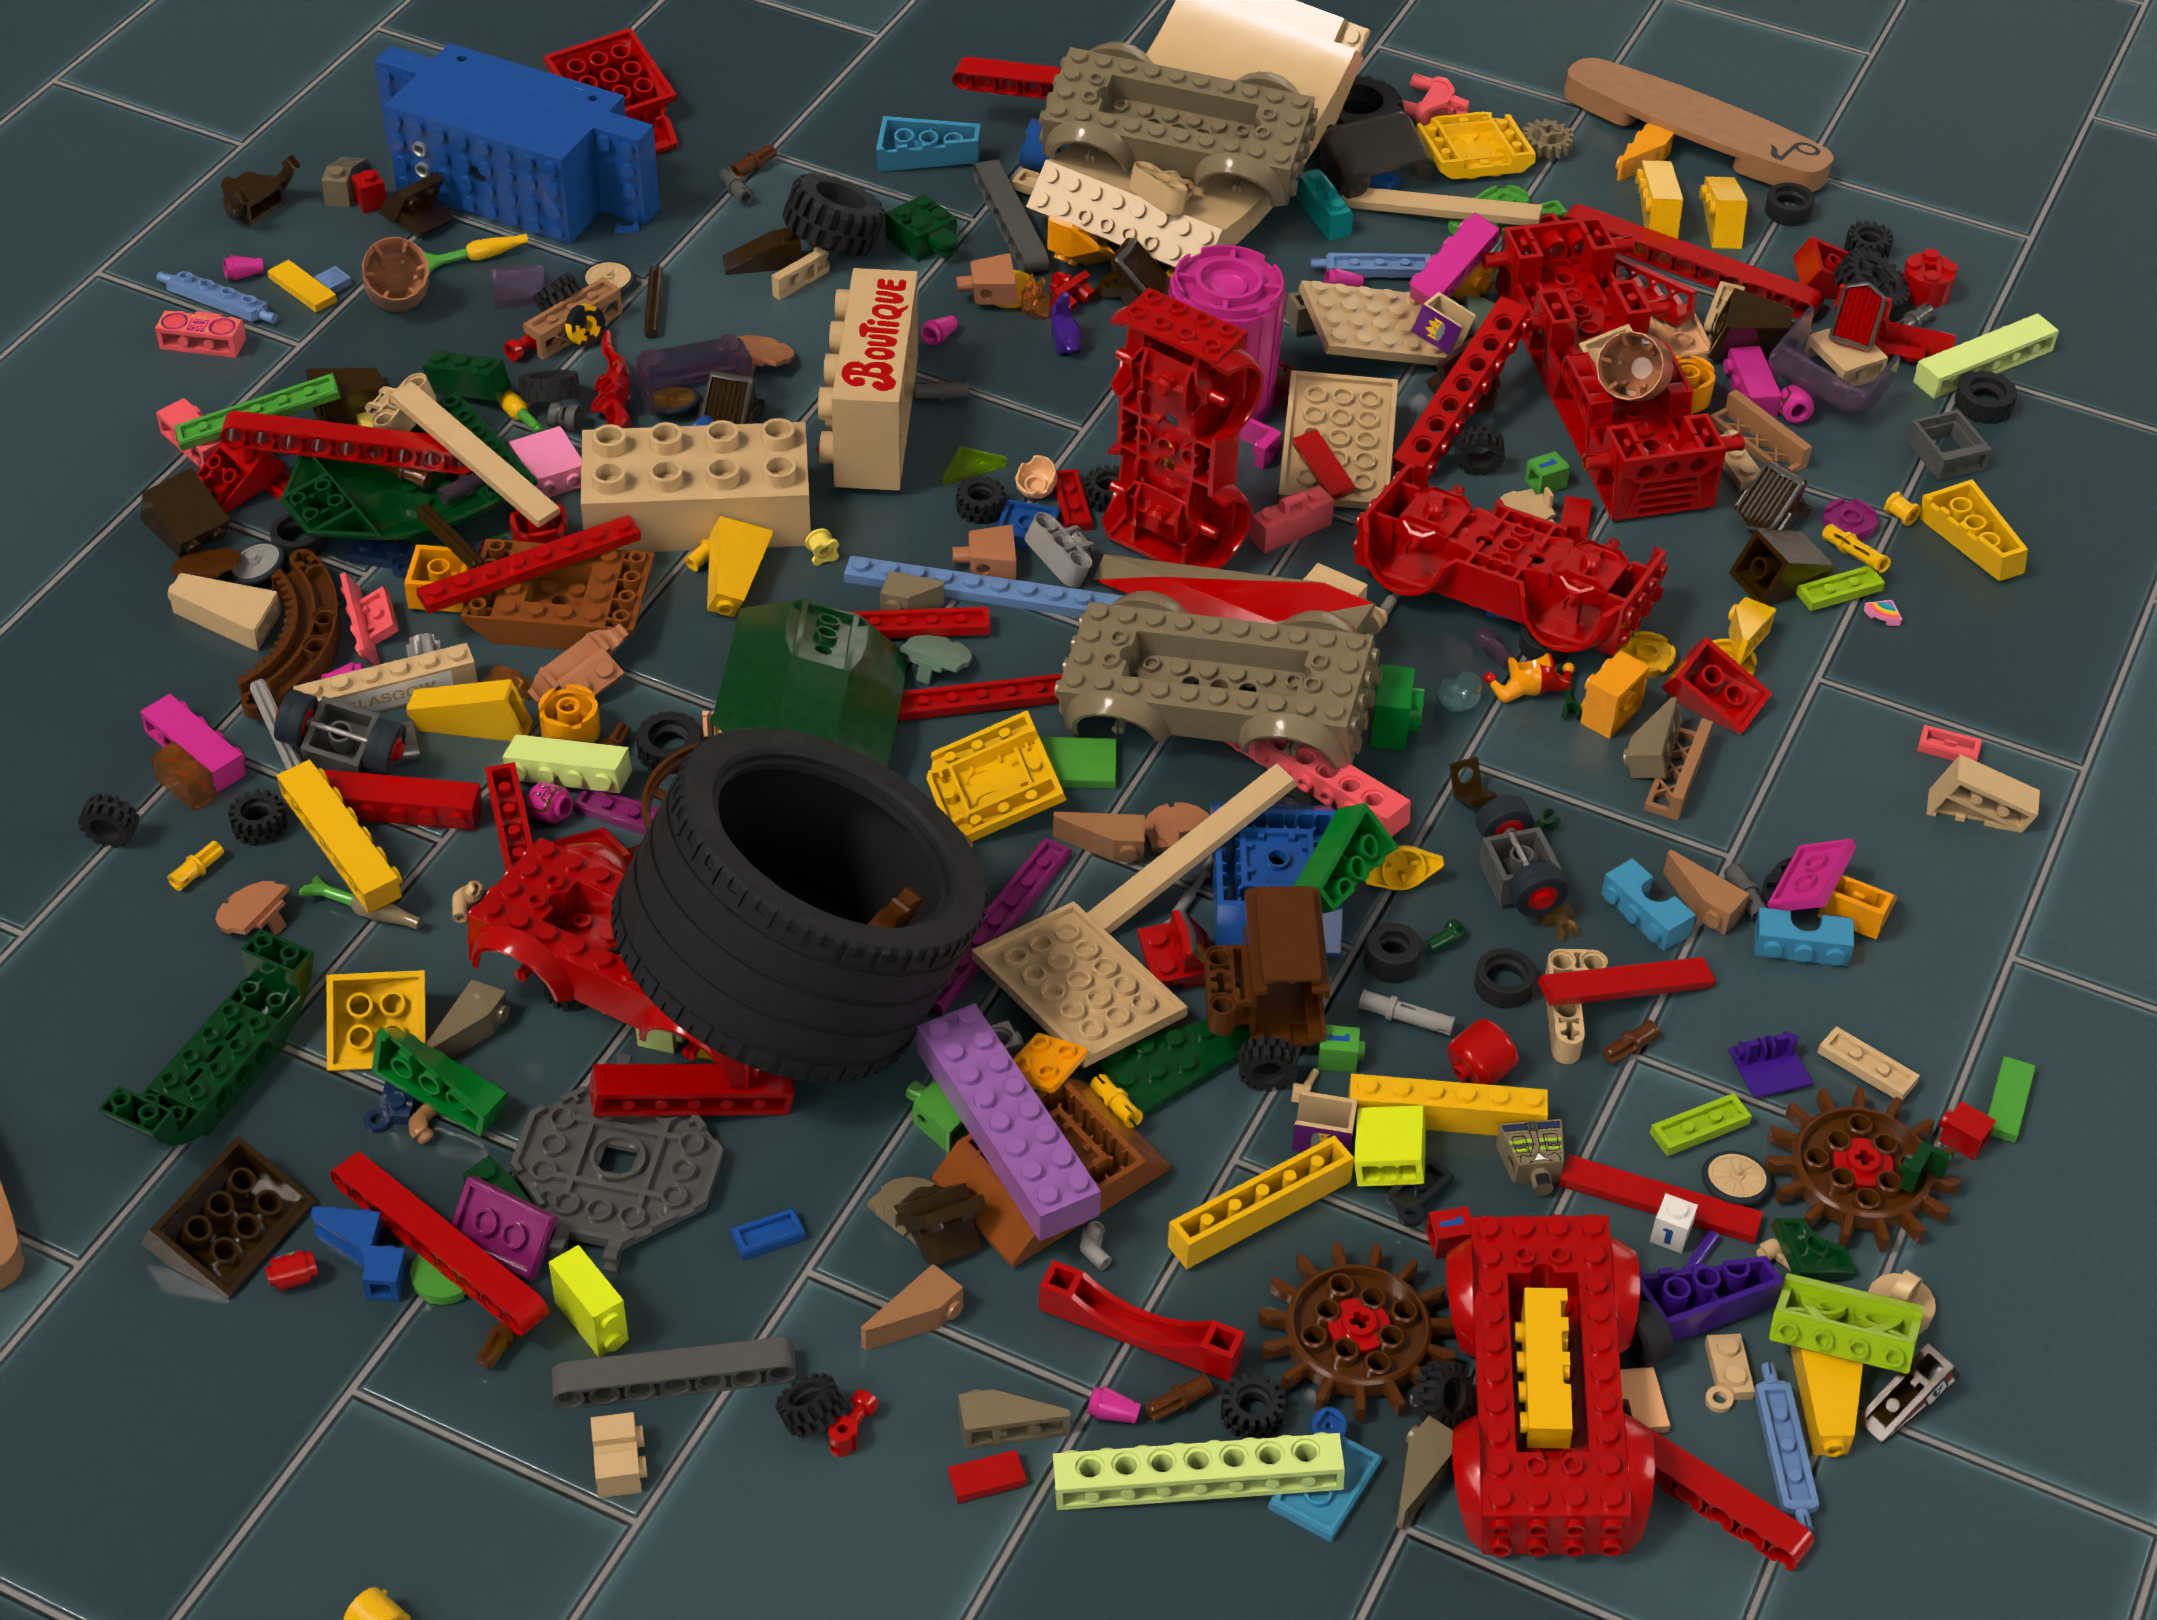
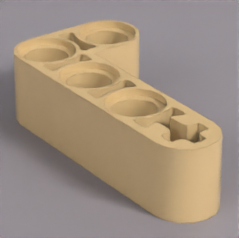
(1567, 1020)

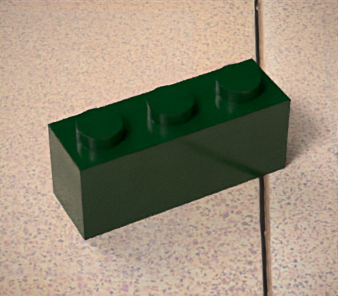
(468, 375)

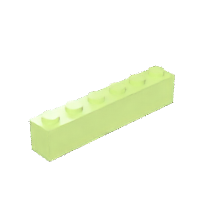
(1989, 352)

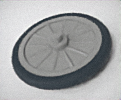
(258, 563)

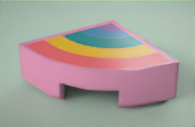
(1884, 611)

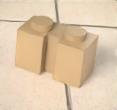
(616, 1454)

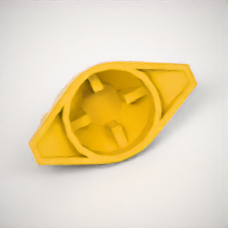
(1405, 868)

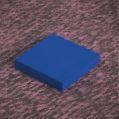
(1021, 515)

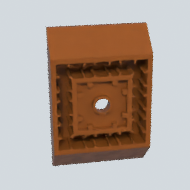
(594, 590)
(1110, 1151)

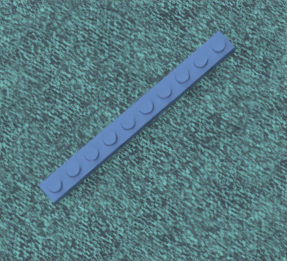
(982, 587)

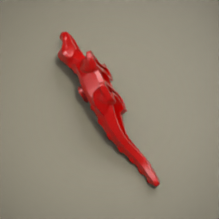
(613, 387)

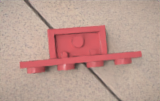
(371, 617)

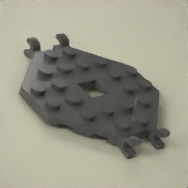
(561, 1172)

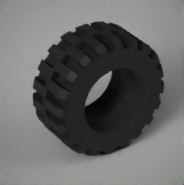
(1369, 99)
(833, 214)

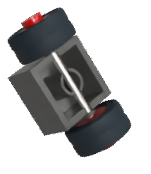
(339, 734)
(1519, 858)

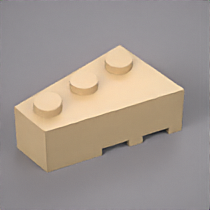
(1983, 795)

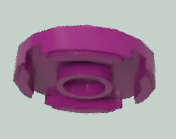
(1851, 517)

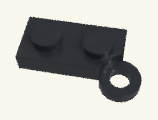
(1416, 1197)

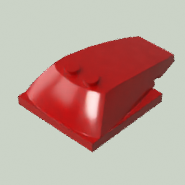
(623, 67)

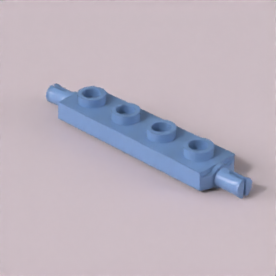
(1374, 264)
(217, 296)
(1786, 1447)

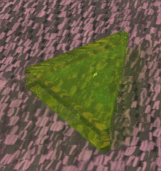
(971, 462)

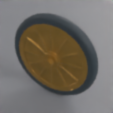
(675, 400)

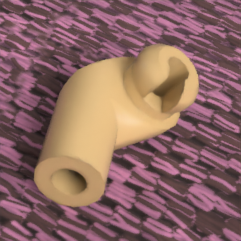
(464, 898)

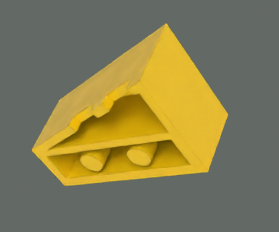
(1724, 211)

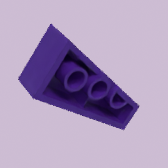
(1711, 1295)

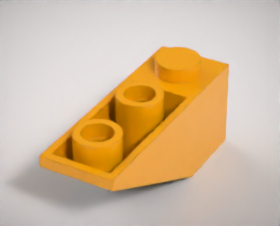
(1649, 144)

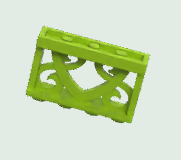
(1847, 1323)

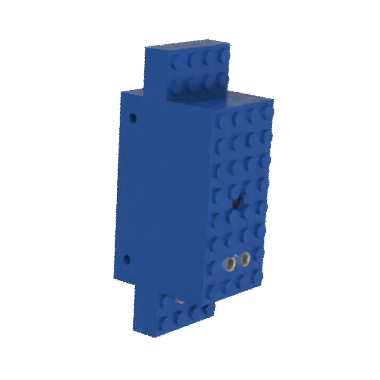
(515, 141)

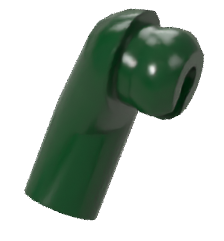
(1453, 932)

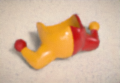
(1531, 678)

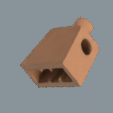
(991, 281)
(989, 552)

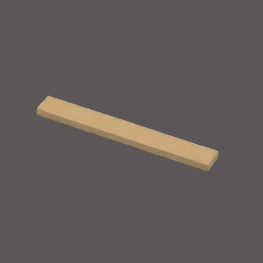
(1446, 206)
(475, 454)
(1192, 848)

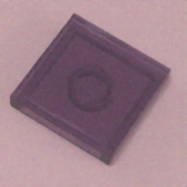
(516, 285)

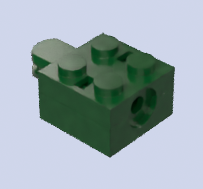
(922, 229)

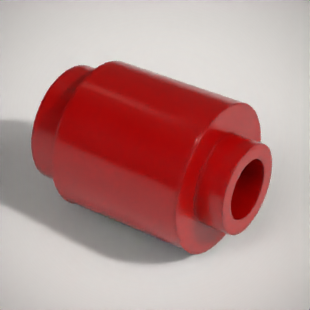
(291, 1270)

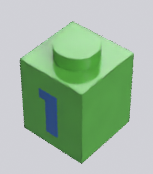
(1547, 471)
(1341, 1049)

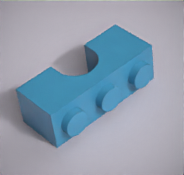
(1662, 922)
(1779, 938)

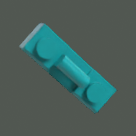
(1324, 205)

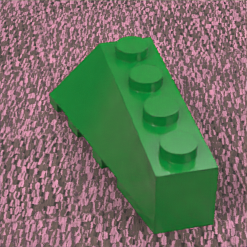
(1346, 854)
(437, 1080)

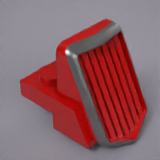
(1859, 316)
(1175, 950)

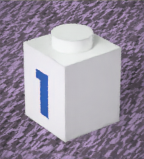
(1673, 1223)

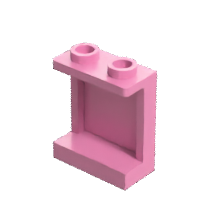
(550, 460)

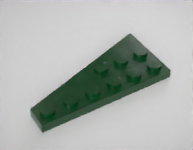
(1171, 1063)

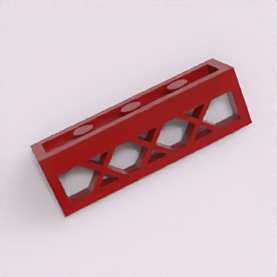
(1679, 312)

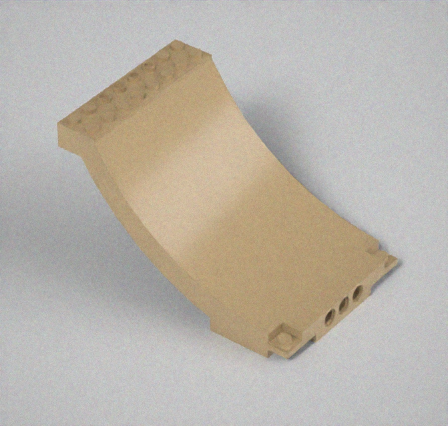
(1224, 41)

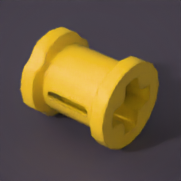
(1902, 508)

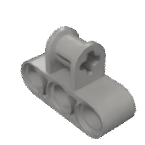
(1061, 548)

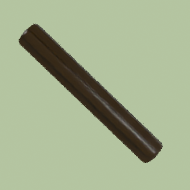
(653, 302)
(449, 537)

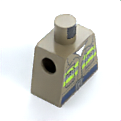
(1532, 1153)

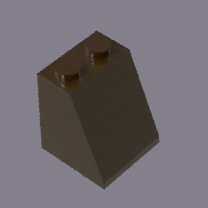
(1749, 322)
(356, 389)
(183, 513)
(1777, 563)

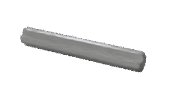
(268, 711)

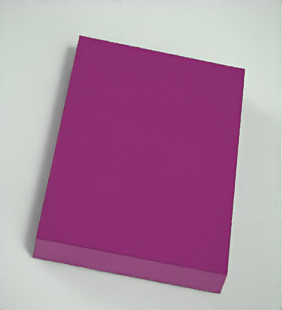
(505, 1226)

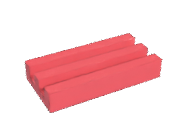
(1948, 744)

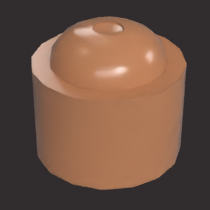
(395, 274)
(1634, 366)

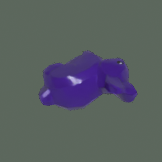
(1064, 328)

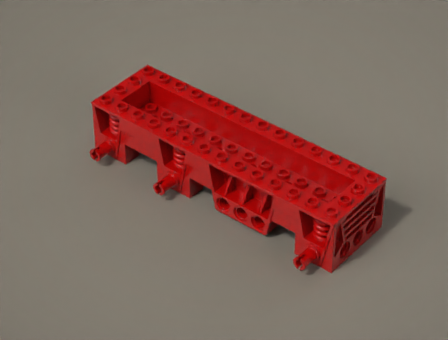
(1568, 272)

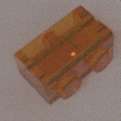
(183, 776)

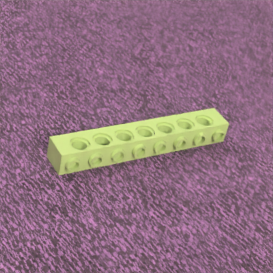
(1184, 1483)

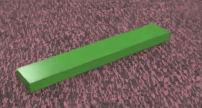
(280, 403)

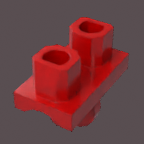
(1075, 286)

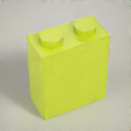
(1390, 1146)
(589, 1301)

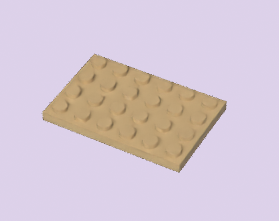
(1367, 323)
(1355, 422)
(1079, 982)

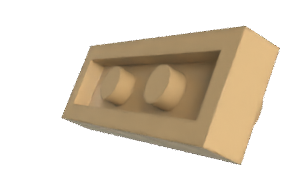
(1868, 1063)

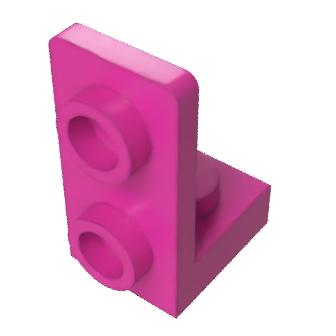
(1265, 441)

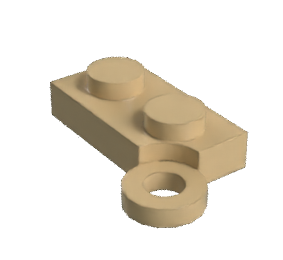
(1729, 1371)

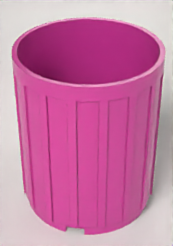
(1244, 292)

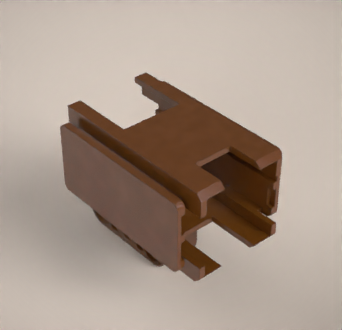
(1276, 968)

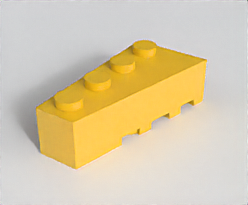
(1660, 197)
(1975, 528)
(1544, 1369)

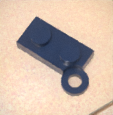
(382, 554)
(395, 1108)

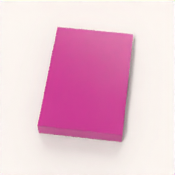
(1812, 875)

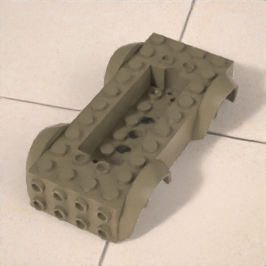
(1114, 91)
(1308, 676)

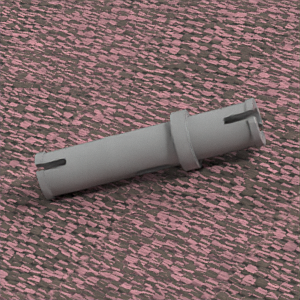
(1406, 1012)

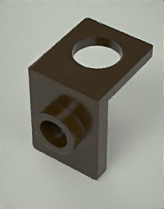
(1470, 792)

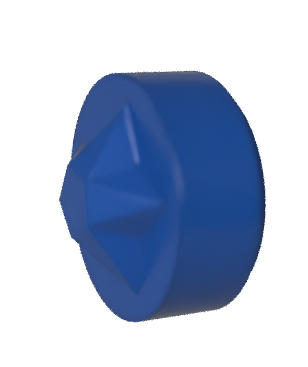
(1329, 1421)

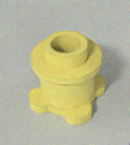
(822, 546)

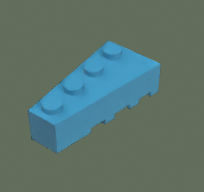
(926, 143)

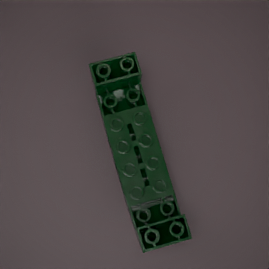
(225, 1051)

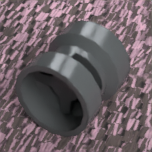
(564, 415)

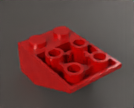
(238, 474)

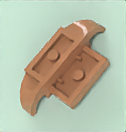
(583, 664)

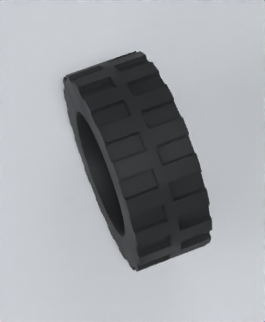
(549, 385)
(1983, 410)
(661, 726)

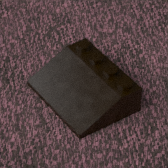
(228, 1219)

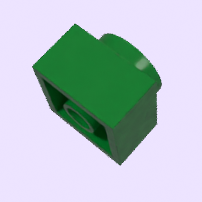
(1396, 708)

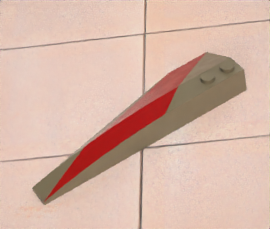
(1232, 592)

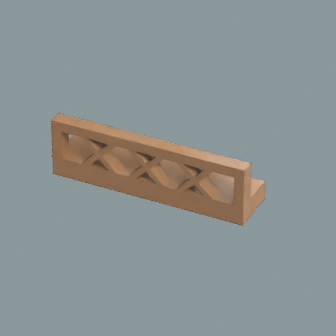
(552, 321)
(1766, 432)
(1682, 774)

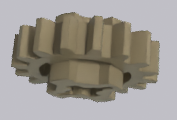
(1549, 138)

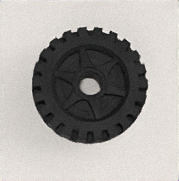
(1870, 267)

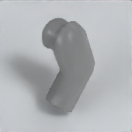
(1091, 1245)

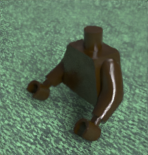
(256, 195)

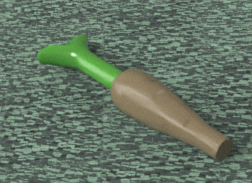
(389, 913)

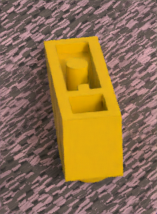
(1748, 626)

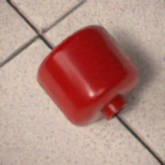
(1482, 1053)

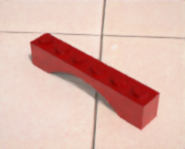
(1196, 1344)

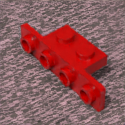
(1913, 341)

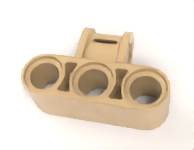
(1160, 188)
(386, 414)

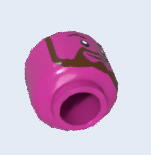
(1795, 404)
(549, 803)

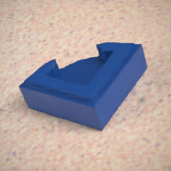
(635, 228)

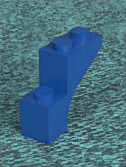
(359, 1237)

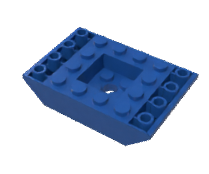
(1244, 863)

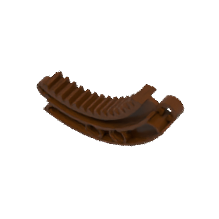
(309, 634)

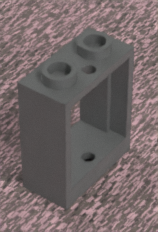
(1967, 460)

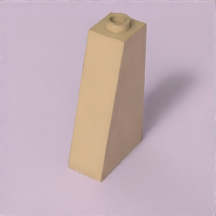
(226, 608)

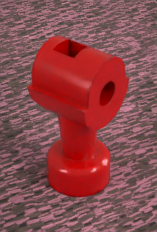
(515, 349)
(844, 1432)

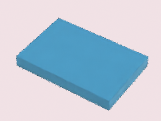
(1327, 1510)

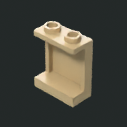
(1848, 363)

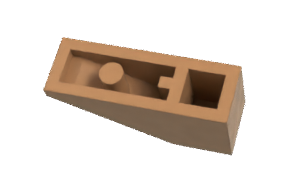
(1104, 834)
(1706, 894)
(915, 1310)

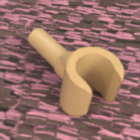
(1308, 1083)
(1773, 1251)

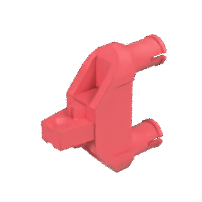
(1438, 101)

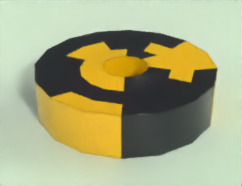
(576, 321)

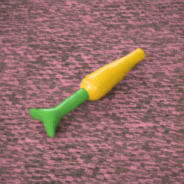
(477, 250)
(518, 410)

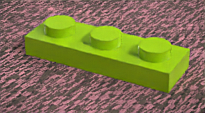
(1840, 588)
(1700, 1124)

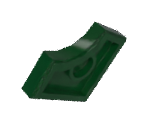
(1809, 1253)

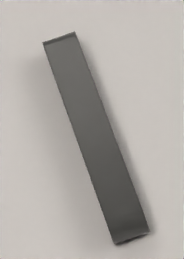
(1010, 216)
(673, 1373)

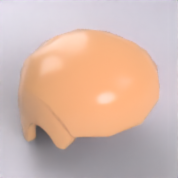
(1036, 477)

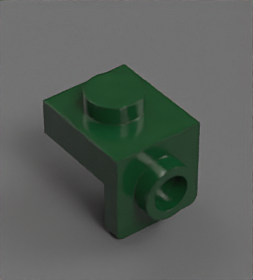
(1927, 1159)

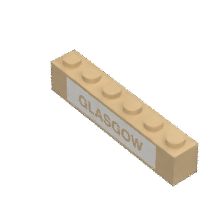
(393, 682)

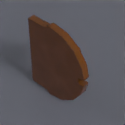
(207, 562)

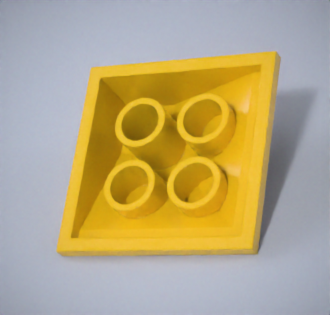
(365, 1003)

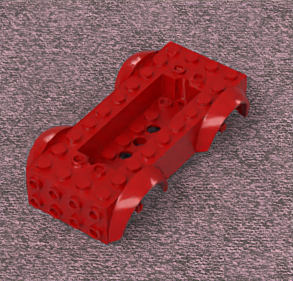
(1202, 375)
(1507, 563)
(557, 923)
(1549, 1497)

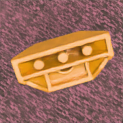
(1075, 244)

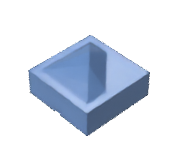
(334, 279)

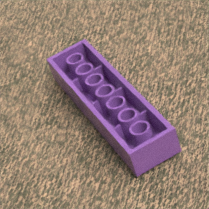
(1008, 1122)

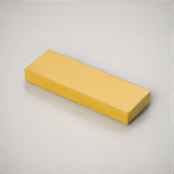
(302, 286)

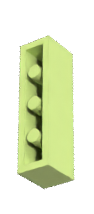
(569, 763)

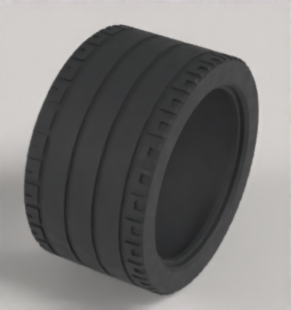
(760, 898)

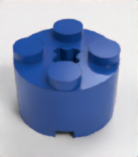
(1032, 151)

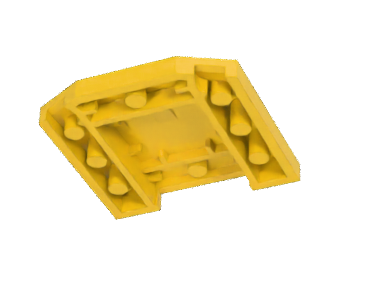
(1476, 145)
(994, 777)

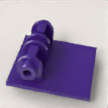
(1770, 1064)

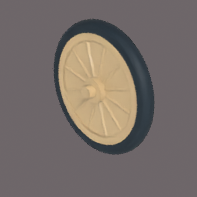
(614, 271)
(1736, 1178)

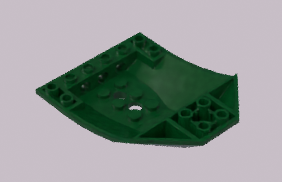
(374, 504)
(785, 684)

